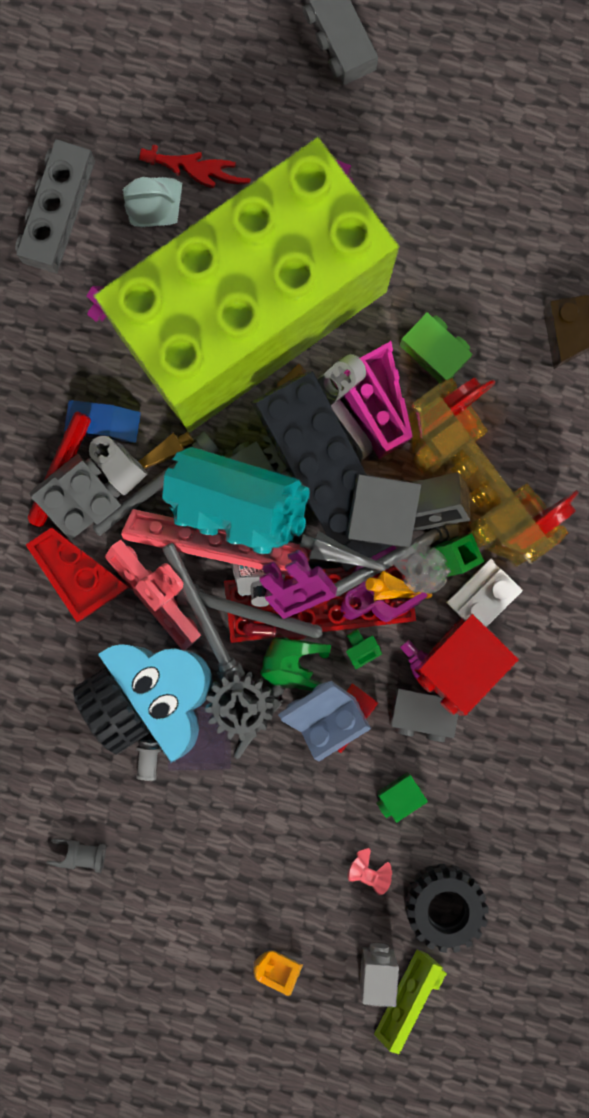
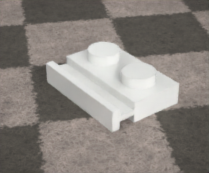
(485, 594)

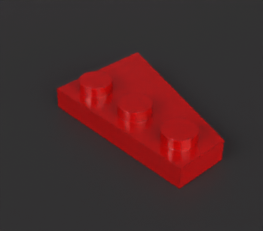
(74, 574)

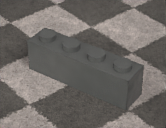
(343, 38)

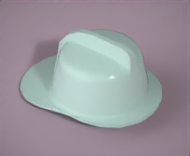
(152, 201)

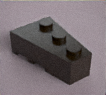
(567, 328)

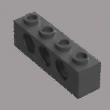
(61, 159)

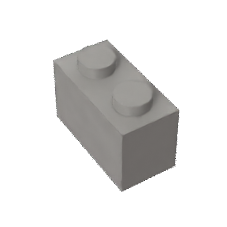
(378, 975)

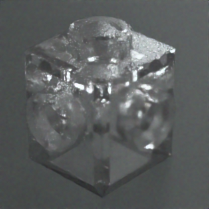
(423, 568)

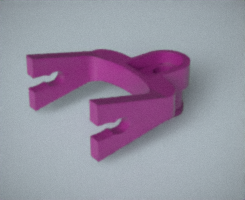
(366, 601)

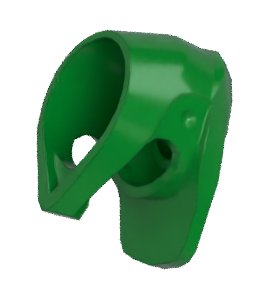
(282, 664)

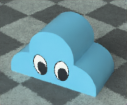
(163, 691)

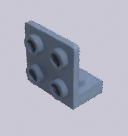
(326, 719)

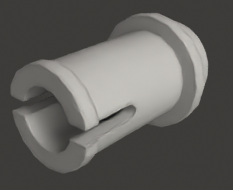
(147, 760)

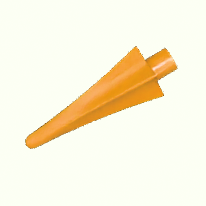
(390, 587)

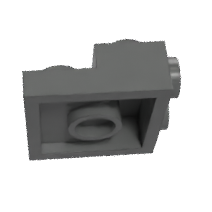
(76, 496)

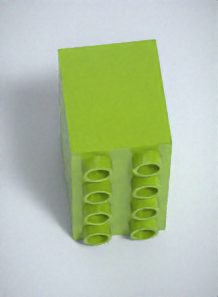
(252, 285)

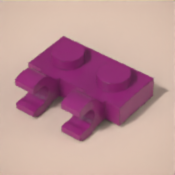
(299, 593)

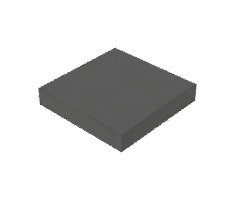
(383, 510)

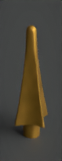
(166, 449)

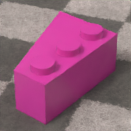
(379, 402)

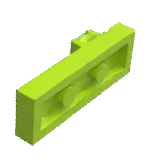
(412, 992)

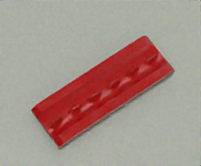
(325, 614)

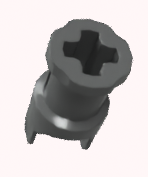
(81, 856)

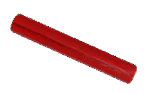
(67, 450)

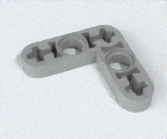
(354, 433)

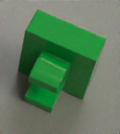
(362, 650)

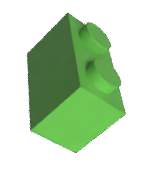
(436, 348)

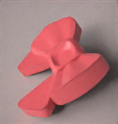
(359, 871)

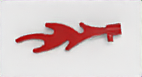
(198, 171)

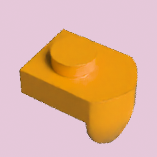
(277, 971)

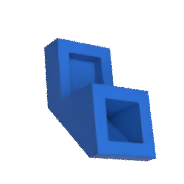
(107, 420)

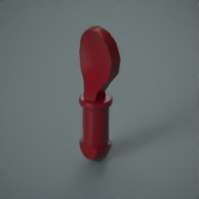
(257, 629)

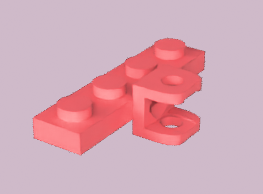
(155, 592)

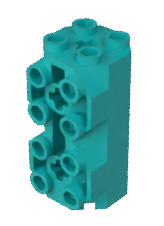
(244, 500)

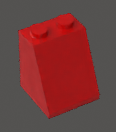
(465, 665)

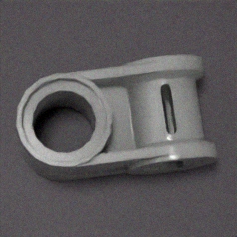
(119, 466)

